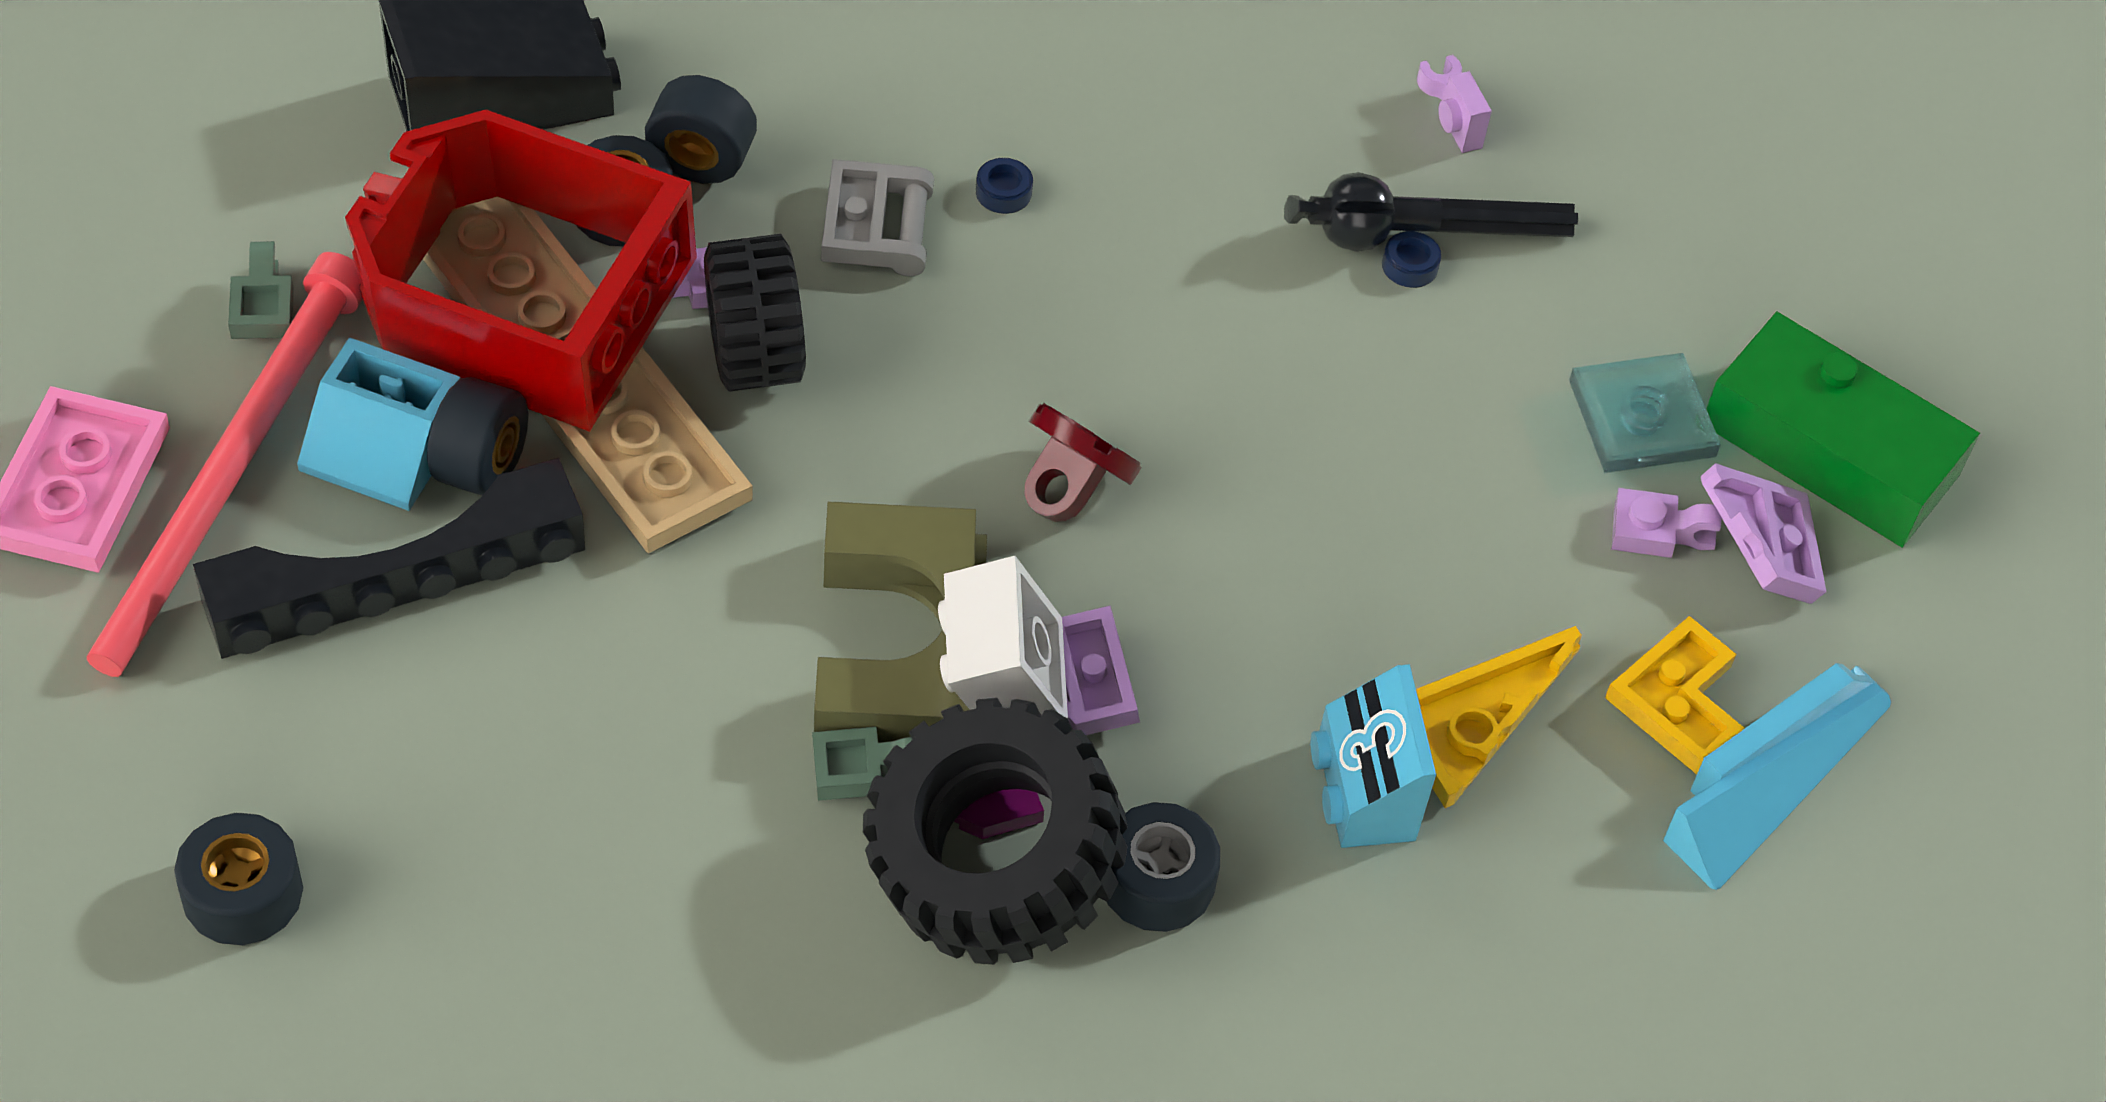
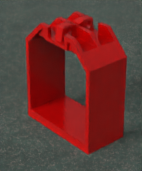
(508, 159)

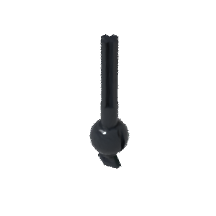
(1362, 211)

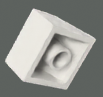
(1002, 637)

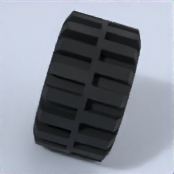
(755, 312)

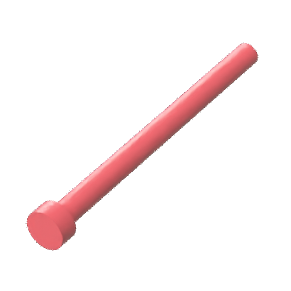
(331, 291)

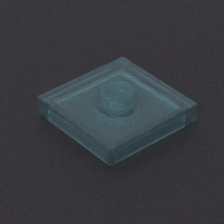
(1644, 412)

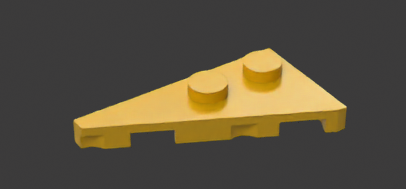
(1481, 706)

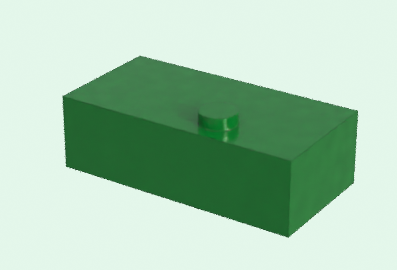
(1840, 428)

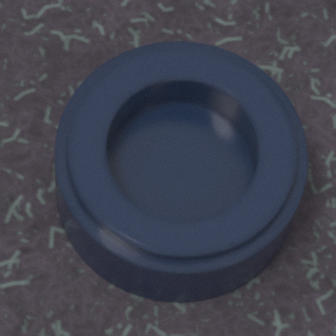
(1004, 185)
(1411, 259)

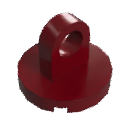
(1080, 457)

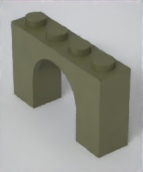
(902, 553)

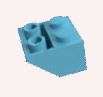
(374, 423)

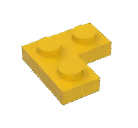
(1667, 696)

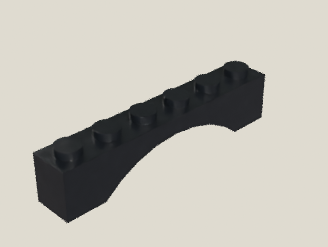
(273, 596)

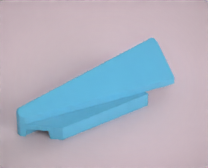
(1770, 769)

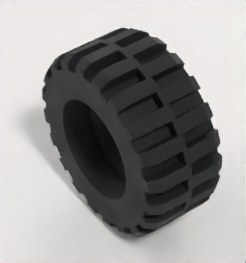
(949, 770)

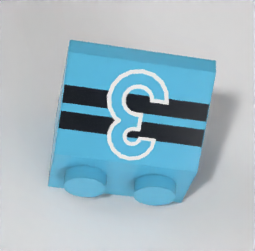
(1375, 761)

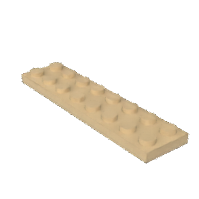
(648, 444)

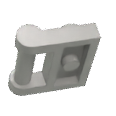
(858, 212)

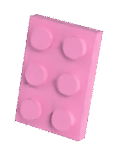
(77, 477)

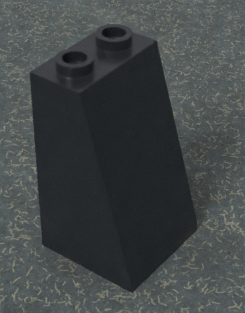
(502, 56)

